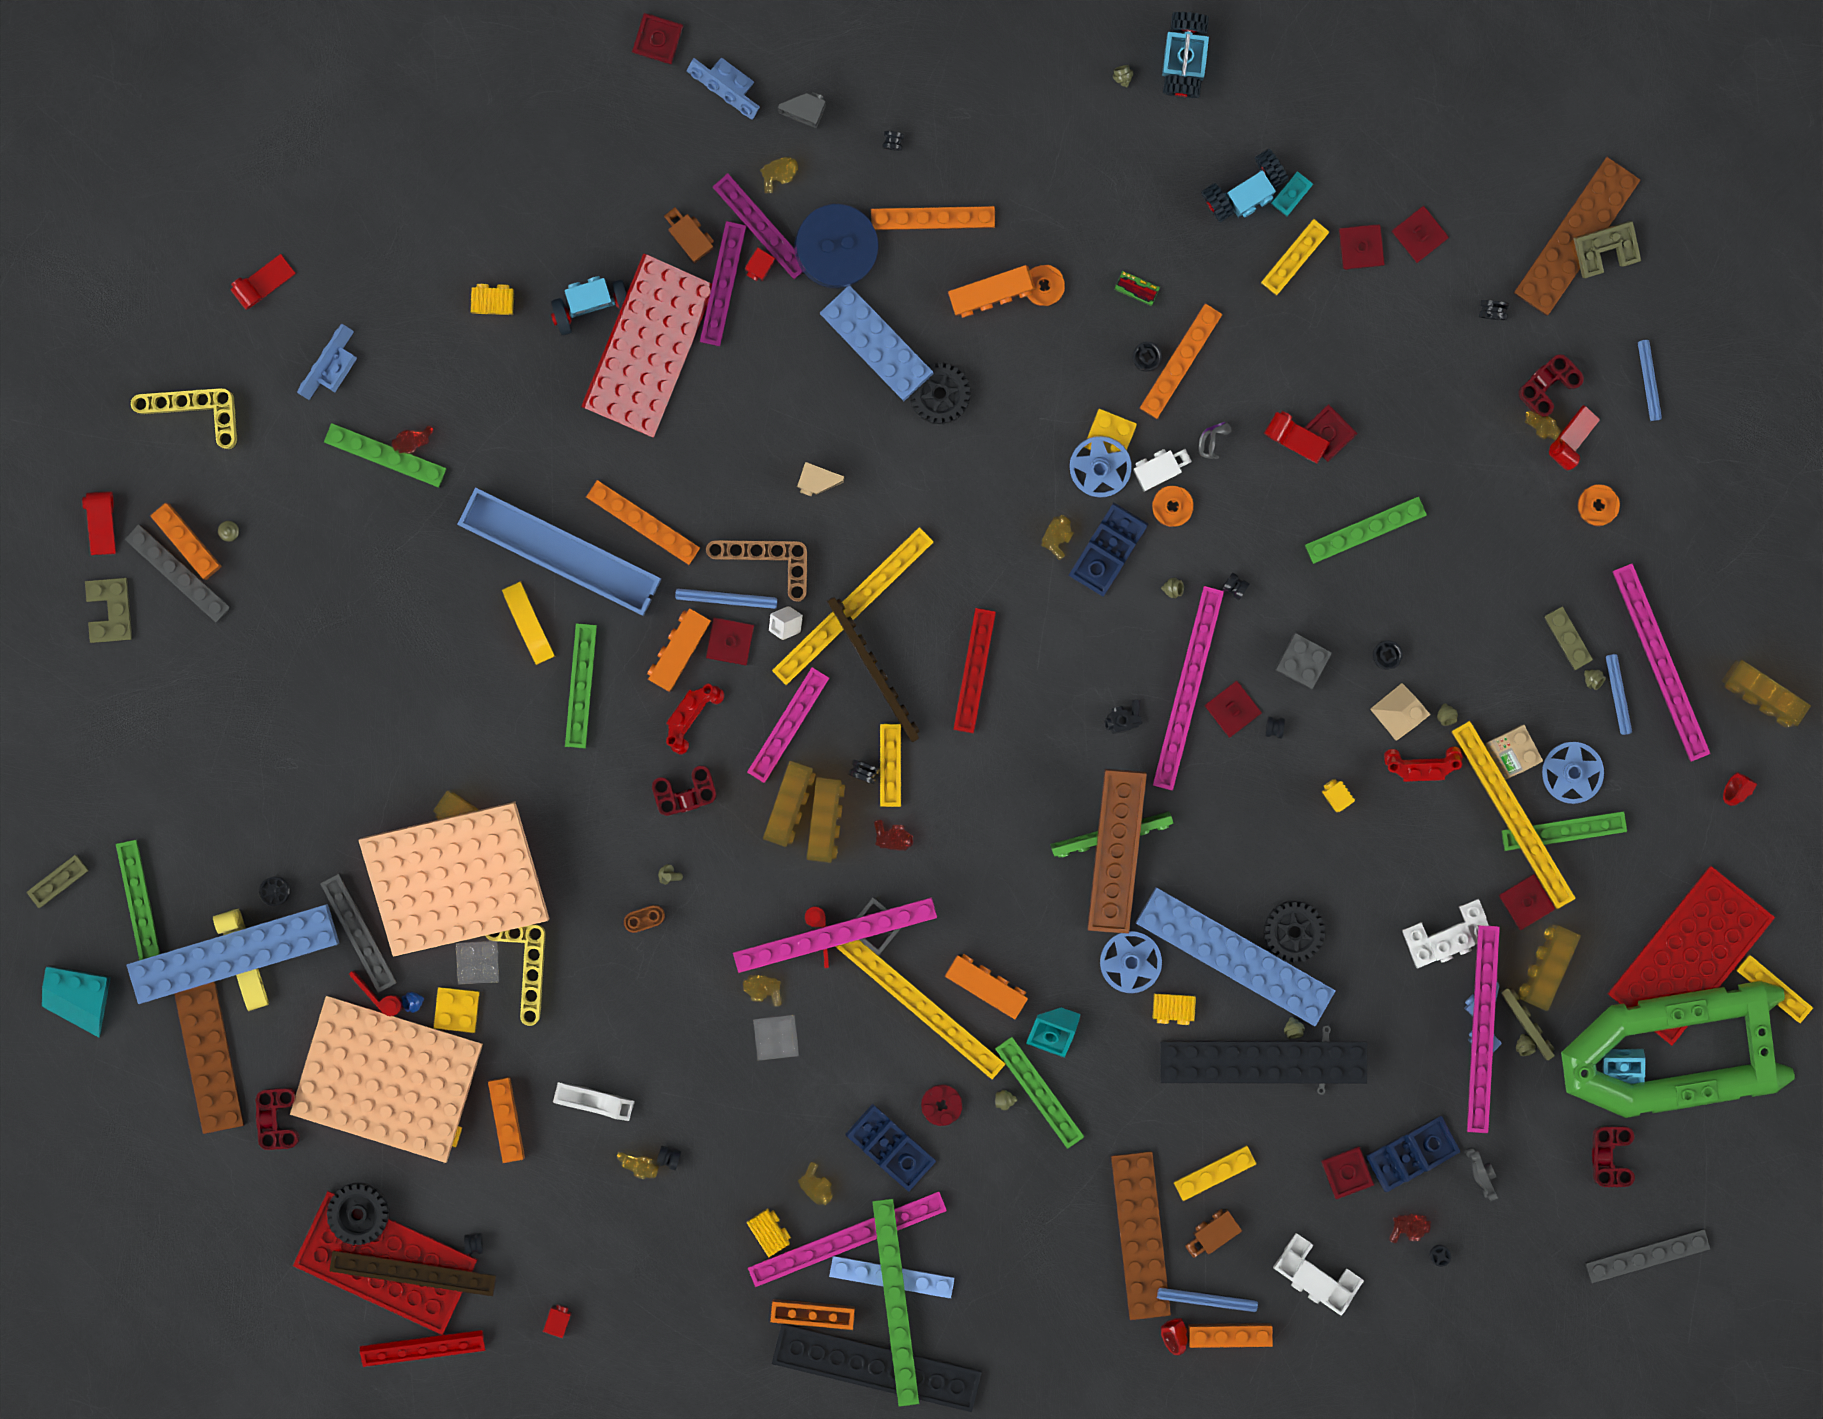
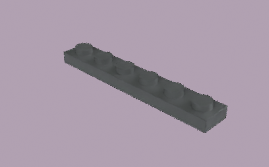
(177, 573)
(358, 933)
(1647, 1256)

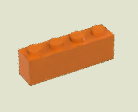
(991, 291)
(186, 541)
(679, 650)
(985, 986)
(506, 1119)
(812, 1314)
(1230, 1335)

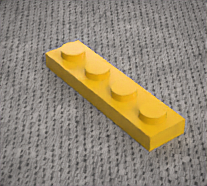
(1295, 257)
(890, 765)
(1792, 1004)
(1215, 1173)

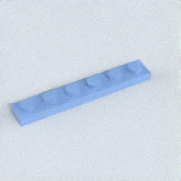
(871, 1274)

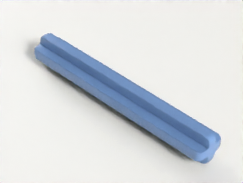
(1649, 380)
(1618, 694)

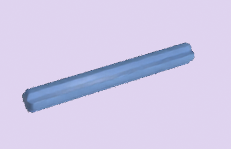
(726, 598)
(1207, 1299)

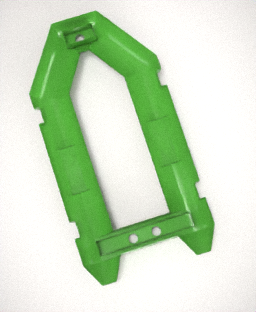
(1629, 1100)

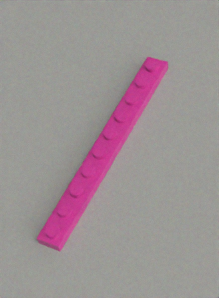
(1661, 662)
(1188, 688)
(835, 935)
(1483, 1029)
(842, 1240)

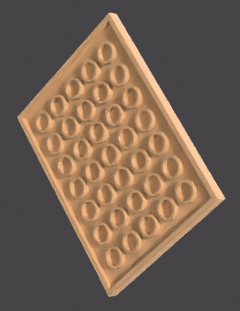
(454, 879)
(386, 1079)

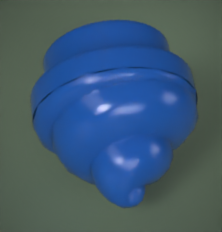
(412, 1002)

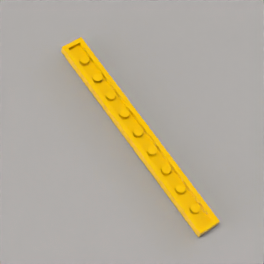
(854, 605)
(1513, 815)
(922, 1007)

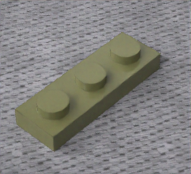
(1568, 638)
(57, 881)

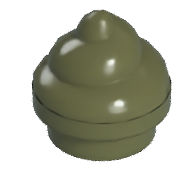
(1123, 75)
(228, 531)
(1173, 588)
(1594, 678)
(1447, 715)
(1294, 1028)
(1525, 1045)
(1004, 1100)

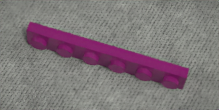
(758, 224)
(723, 283)

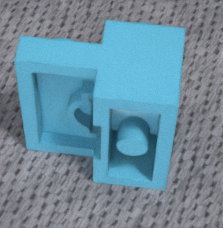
(1625, 1065)

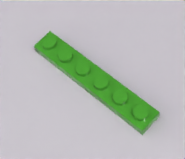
(385, 455)
(1365, 530)
(580, 685)
(1572, 829)
(1084, 842)
(138, 899)
(1039, 1092)

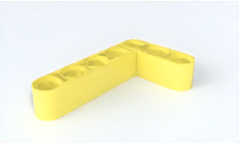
(193, 405)
(537, 965)
(250, 981)

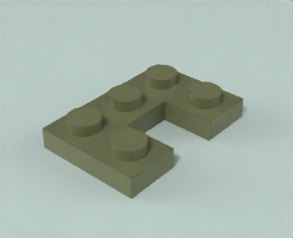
(1618, 236)
(119, 624)

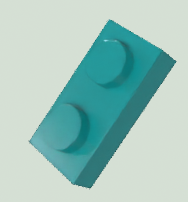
(1292, 193)

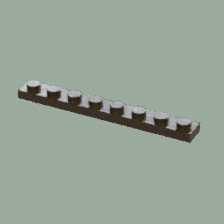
(878, 675)
(412, 1273)

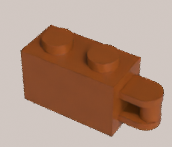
(689, 235)
(1214, 1233)

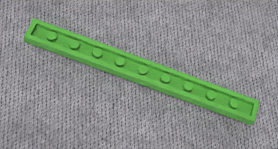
(895, 1302)

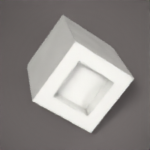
(785, 623)

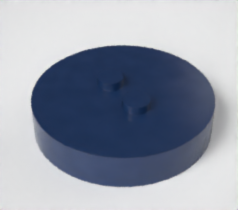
(836, 246)

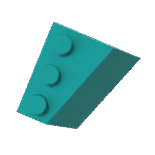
(76, 997)

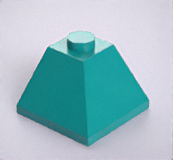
(1054, 1031)

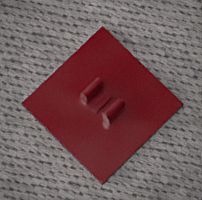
(1420, 234)
(1233, 709)

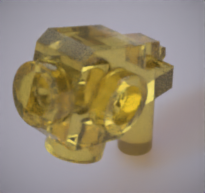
(779, 170)
(1544, 427)
(1057, 531)
(760, 986)
(640, 1166)
(816, 1189)

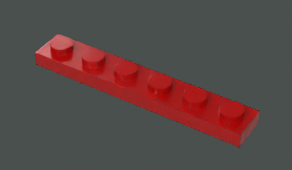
(974, 670)
(422, 1348)

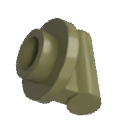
(667, 874)

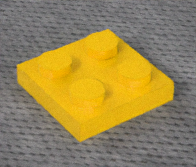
(1111, 426)
(456, 1010)

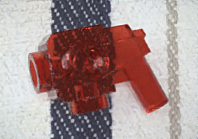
(408, 440)
(894, 839)
(1413, 1225)

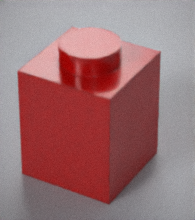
(759, 265)
(557, 1321)

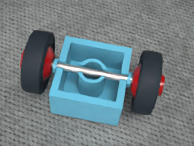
(586, 299)

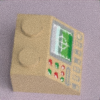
(1514, 752)

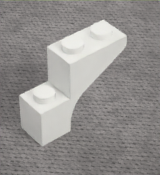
(593, 1101)

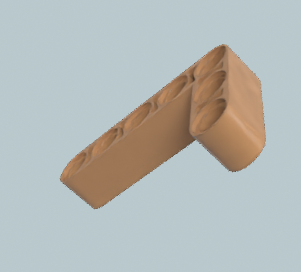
(767, 555)

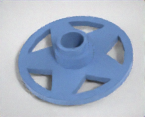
(1100, 466)
(1573, 772)
(1131, 962)

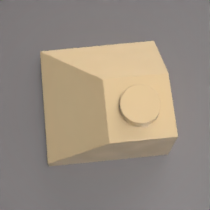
(817, 480)
(1400, 711)

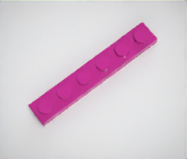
(788, 725)

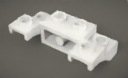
(1449, 941)
(1319, 1285)

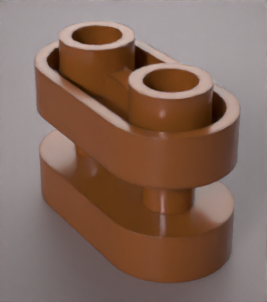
(644, 918)

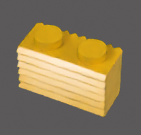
(492, 300)
(1337, 795)
(1174, 1007)
(768, 1232)

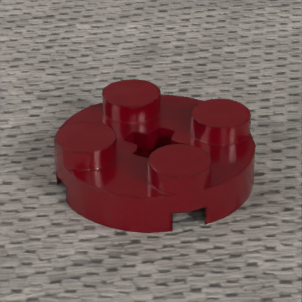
(945, 1116)

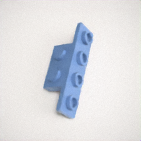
(727, 83)
(331, 365)

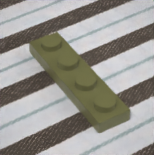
(1523, 1015)

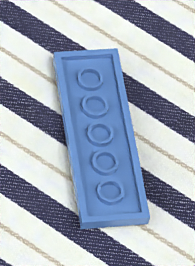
(876, 343)

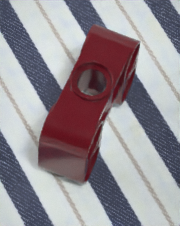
(1544, 378)
(687, 799)
(267, 1120)
(1603, 1156)

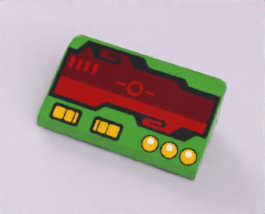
(1137, 288)

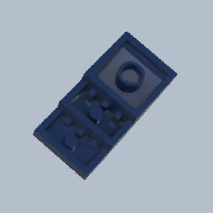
(1108, 549)
(890, 1147)
(1413, 1154)

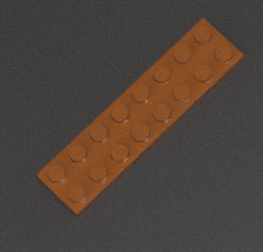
(1591, 212)
(1116, 851)
(209, 1058)
(1140, 1234)

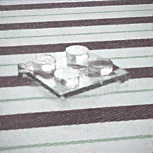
(477, 962)
(776, 1037)

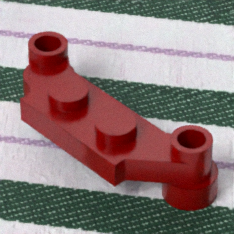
(687, 713)
(1424, 768)

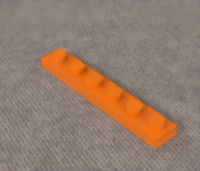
(933, 218)
(1180, 361)
(643, 522)

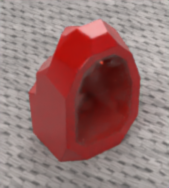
(1738, 789)
(1175, 1336)

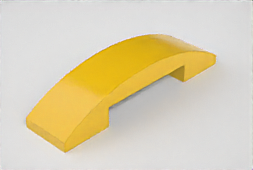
(528, 623)

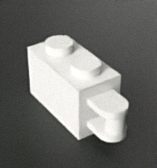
(1160, 468)

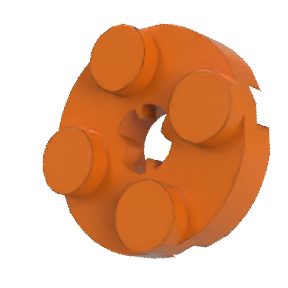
(1056, 285)
(1173, 494)
(1607, 497)

